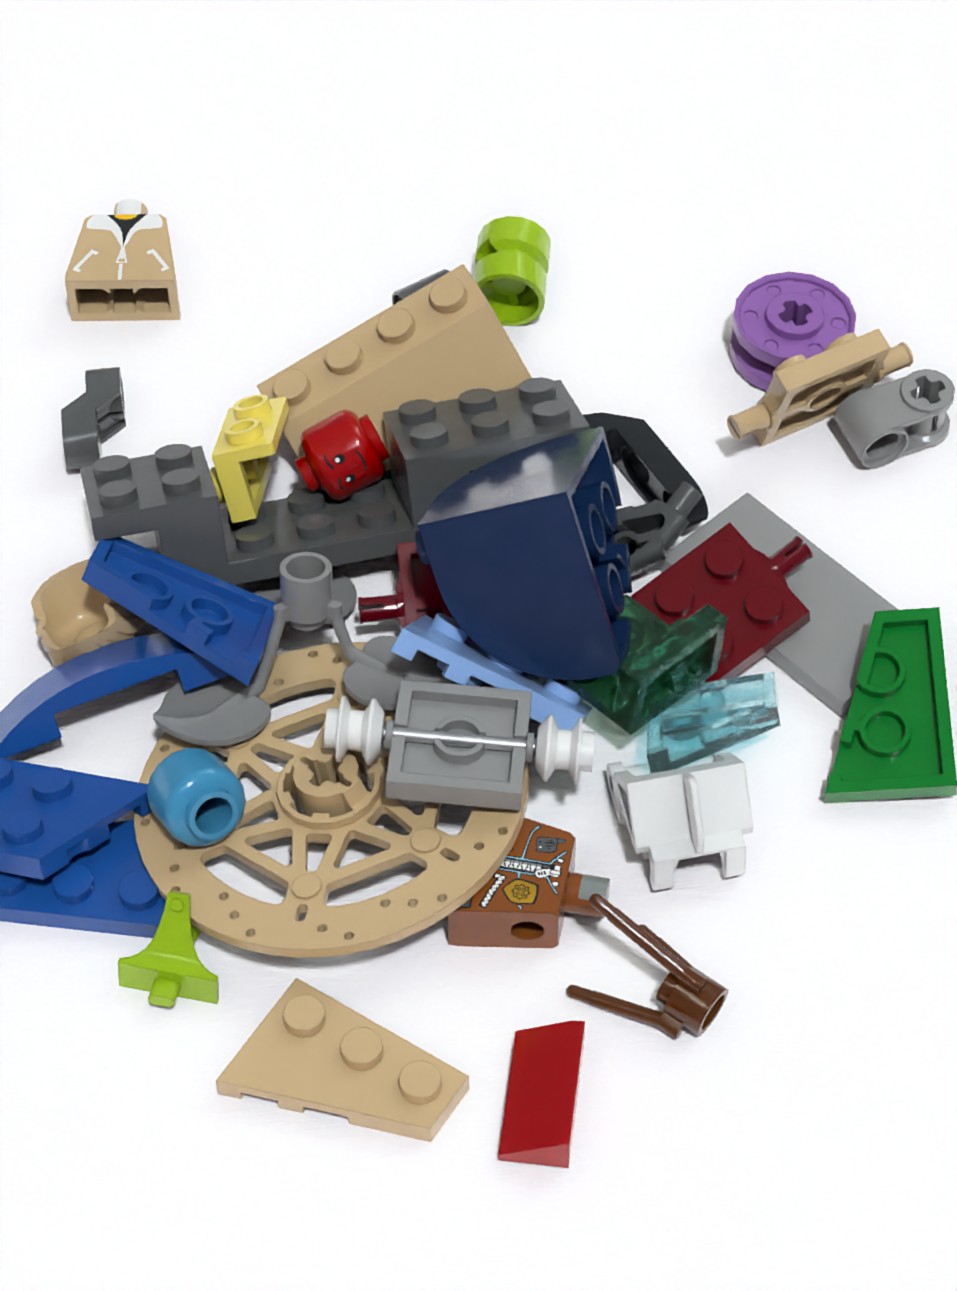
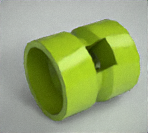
(513, 268)

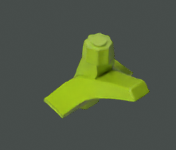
(170, 962)

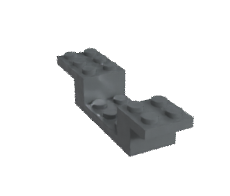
(427, 450)

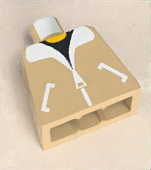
(123, 268)

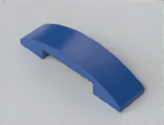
(30, 715)

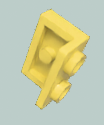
(242, 453)

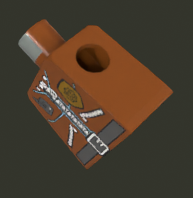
(528, 894)

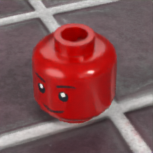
(342, 455)

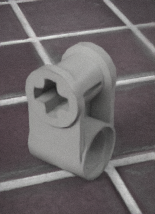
(891, 422)

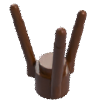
(687, 993)

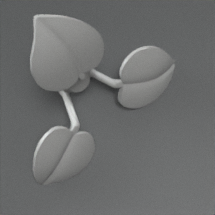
(306, 599)

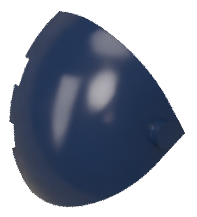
(535, 559)

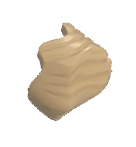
(78, 617)

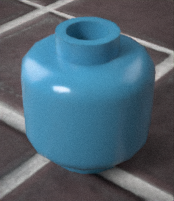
(196, 797)

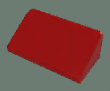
(542, 1094)

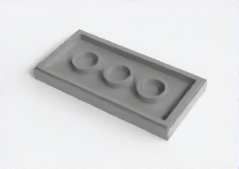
(841, 606)

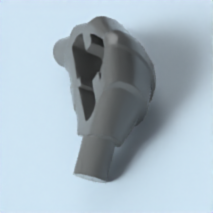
(654, 527)

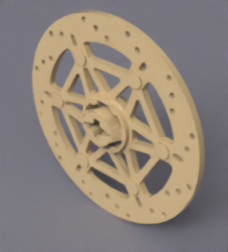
(333, 813)

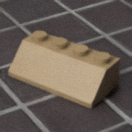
(417, 349)

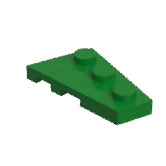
(899, 715)

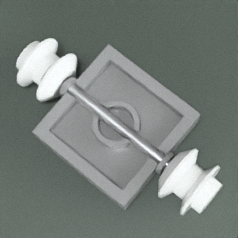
(458, 743)

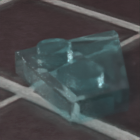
(712, 719)

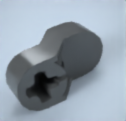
(93, 417)

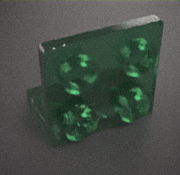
(660, 665)

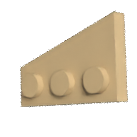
(343, 1064)

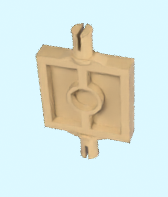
(813, 387)

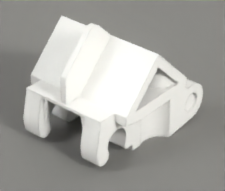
(685, 813)

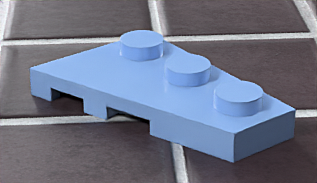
(471, 665)

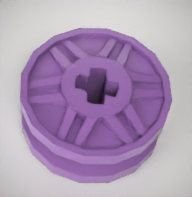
(786, 318)

